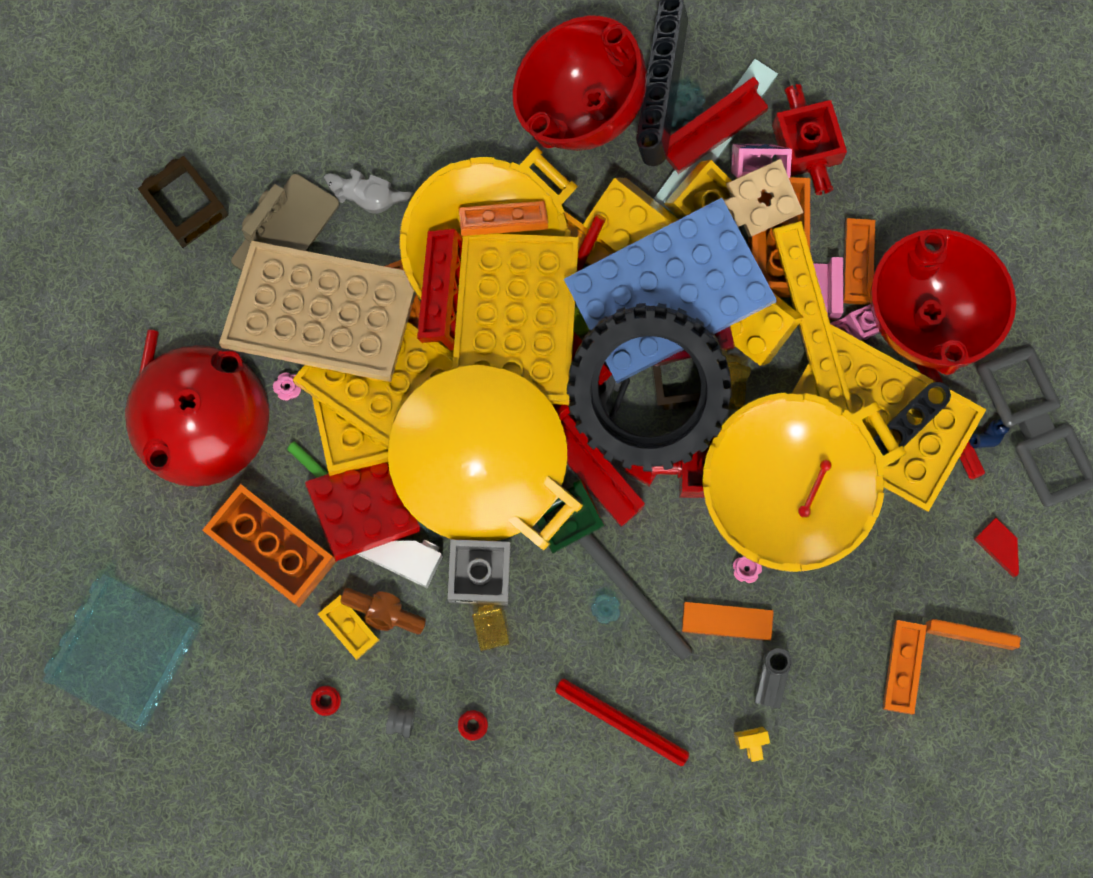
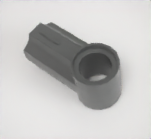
(773, 682)

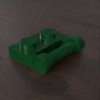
(579, 524)

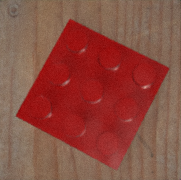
(360, 510)

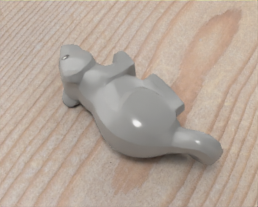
(371, 195)

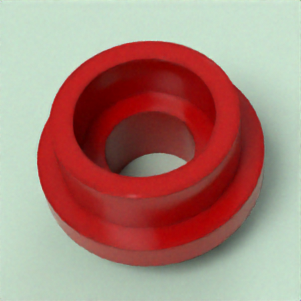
(316, 700)
(472, 715)

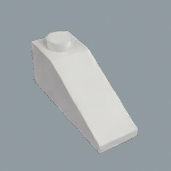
(408, 559)

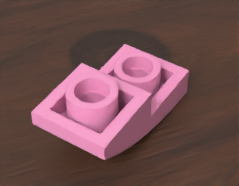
(858, 323)

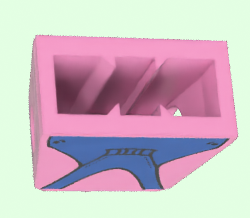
(754, 156)

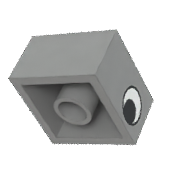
(479, 572)

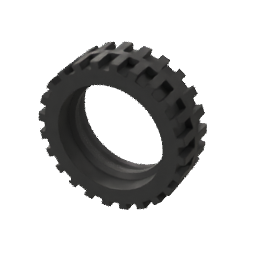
(638, 449)

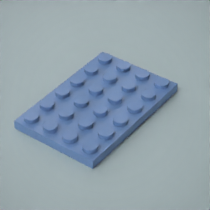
(689, 266)

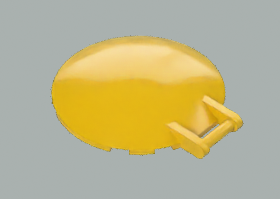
(477, 183)
(480, 456)
(767, 466)

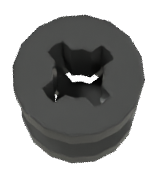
(400, 721)

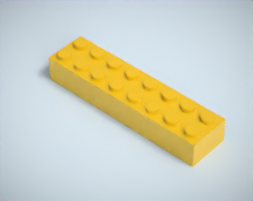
(635, 215)

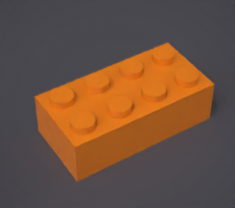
(764, 246)
(269, 545)

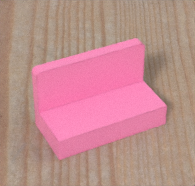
(831, 285)

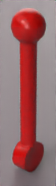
(805, 511)

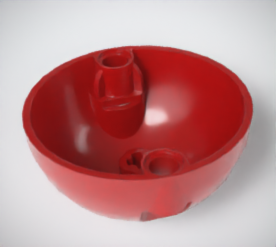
(580, 84)
(962, 291)
(214, 436)

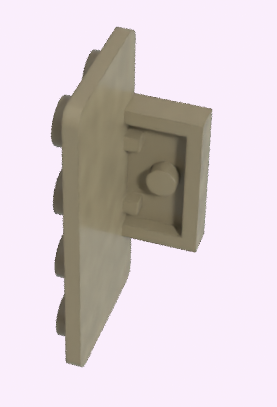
(287, 217)

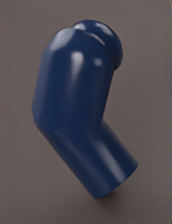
(991, 436)

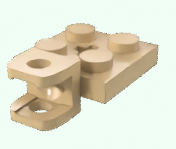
(745, 193)

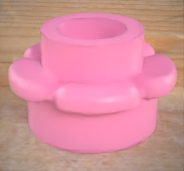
(279, 387)
(742, 575)

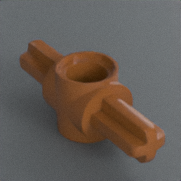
(383, 611)

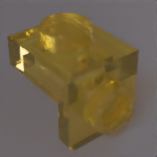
(739, 376)
(490, 627)

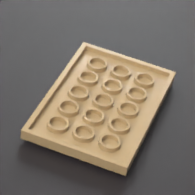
(319, 311)

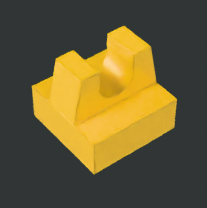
(752, 741)

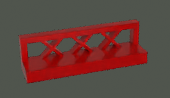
(715, 125)
(440, 287)
(600, 476)

